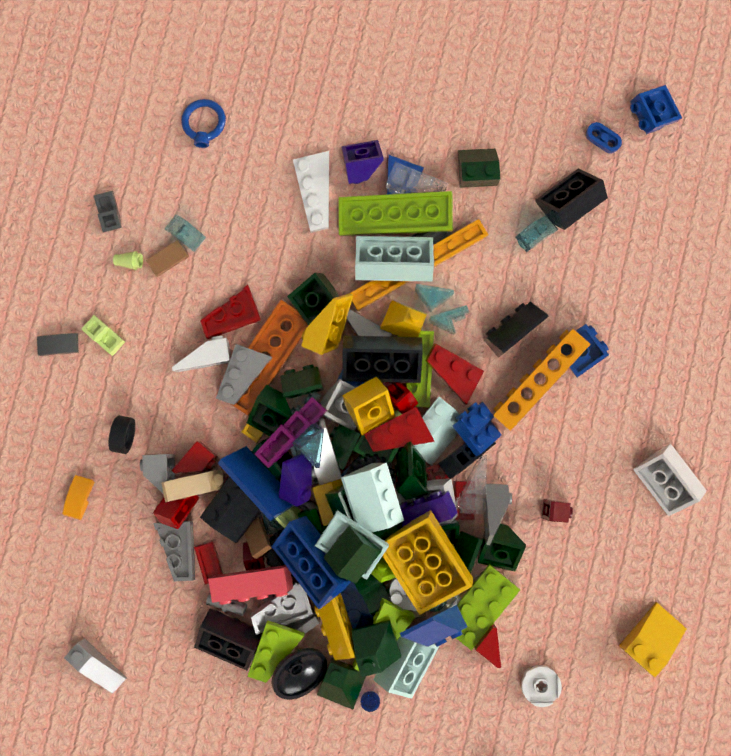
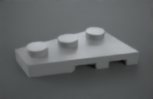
(241, 372)
(178, 549)
(282, 609)

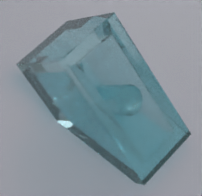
(536, 233)

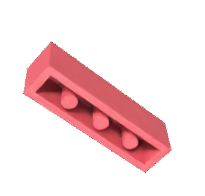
(250, 583)

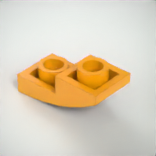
(77, 496)

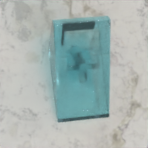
(185, 232)
(433, 296)
(310, 444)

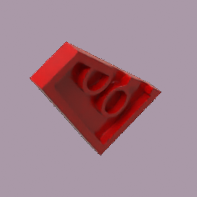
(232, 315)
(456, 372)
(399, 431)

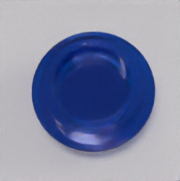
(370, 701)

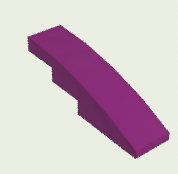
(286, 434)

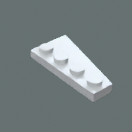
(314, 187)

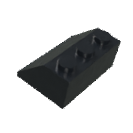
(572, 198)
(514, 328)
(230, 511)
(227, 639)

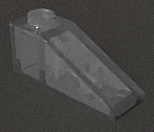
(407, 180)
(473, 494)

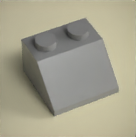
(158, 468)

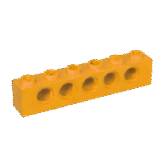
(578, 346)

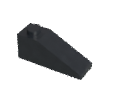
(459, 460)

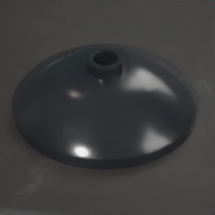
(299, 673)

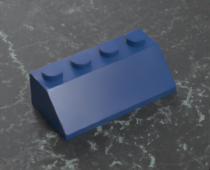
(307, 562)

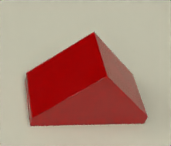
(489, 646)

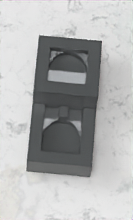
(108, 211)
(57, 344)

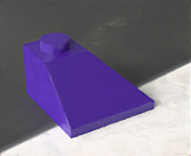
(361, 160)
(296, 480)

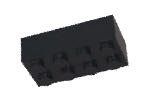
(382, 357)

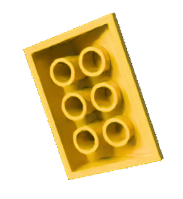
(426, 563)

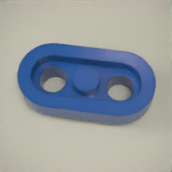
(604, 136)

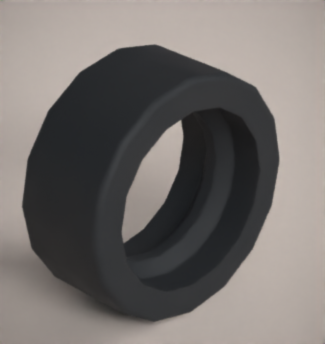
(121, 434)

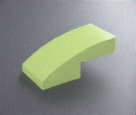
(103, 335)
(288, 516)

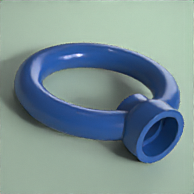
(202, 139)

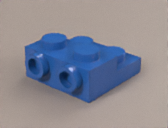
(655, 109)
(591, 356)
(477, 428)

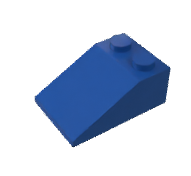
(437, 628)

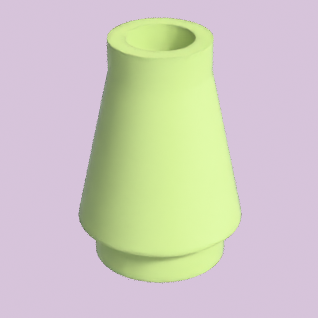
(129, 260)

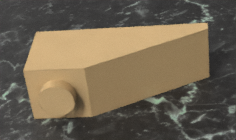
(192, 485)

